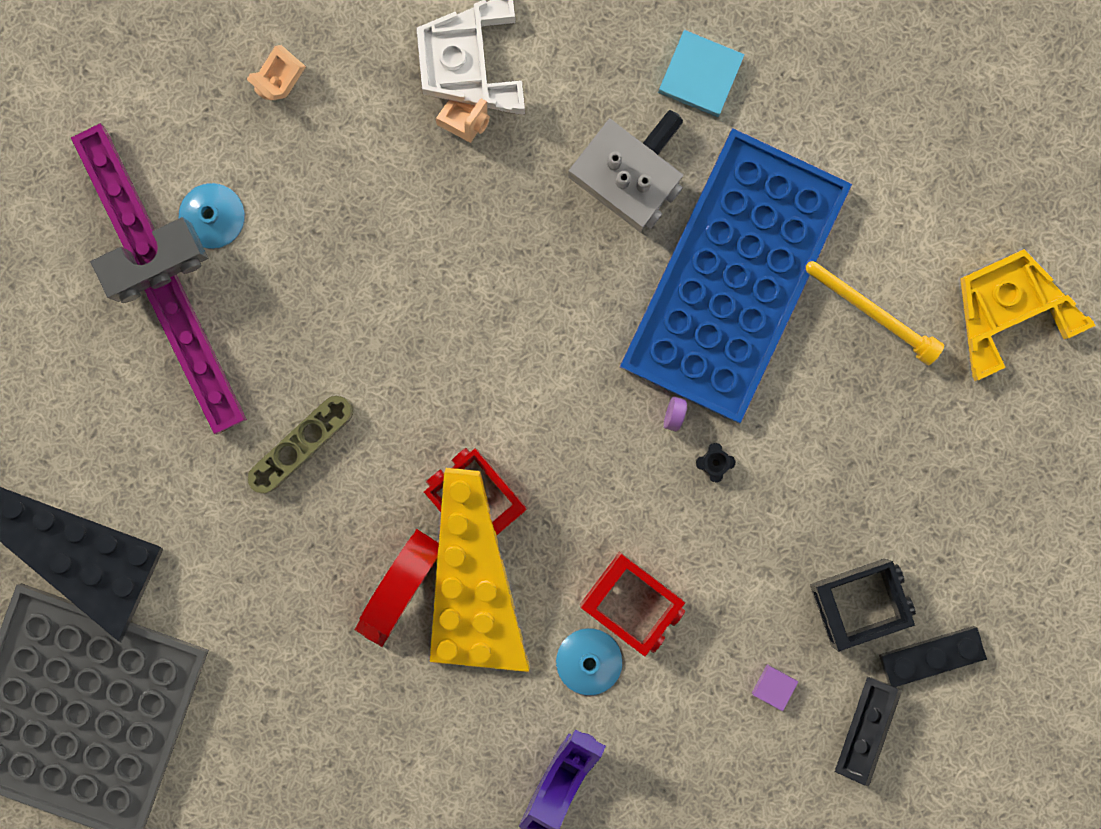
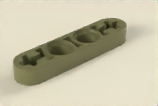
(298, 441)

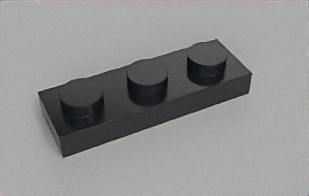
(933, 656)
(868, 731)

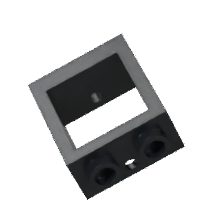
(830, 615)

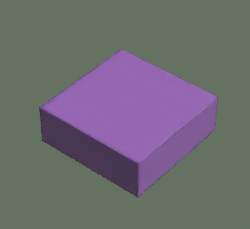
(774, 687)

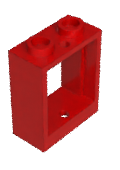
(462, 461)
(604, 585)

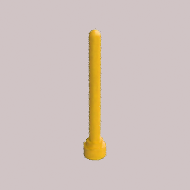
(926, 348)

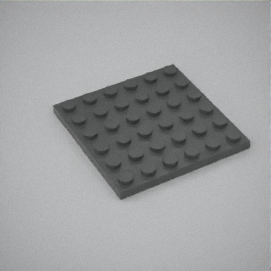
(86, 714)

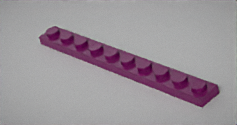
(168, 301)

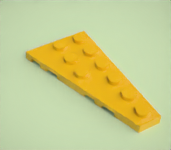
(472, 593)

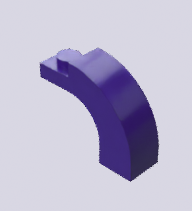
(561, 781)

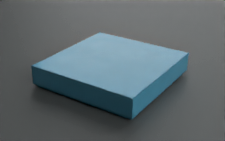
(701, 73)

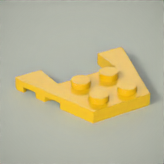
(1006, 296)

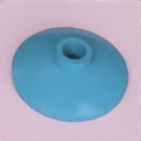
(227, 216)
(584, 645)

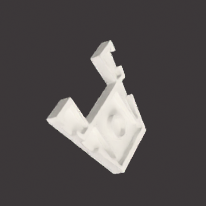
(455, 62)

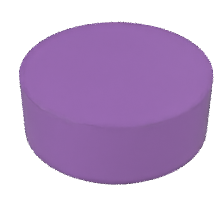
(675, 414)

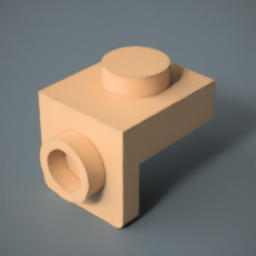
(277, 74)
(464, 119)

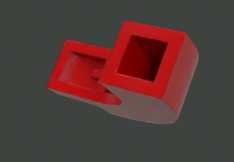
(398, 588)

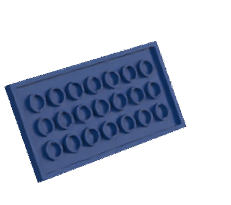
(735, 276)

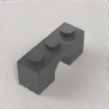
(177, 252)

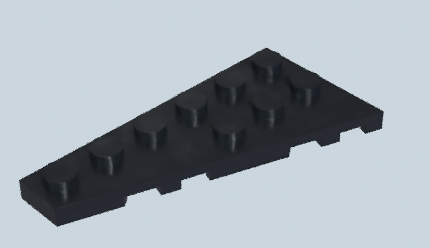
(83, 560)

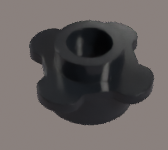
(706, 462)

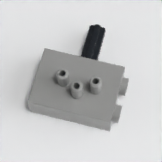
(629, 173)

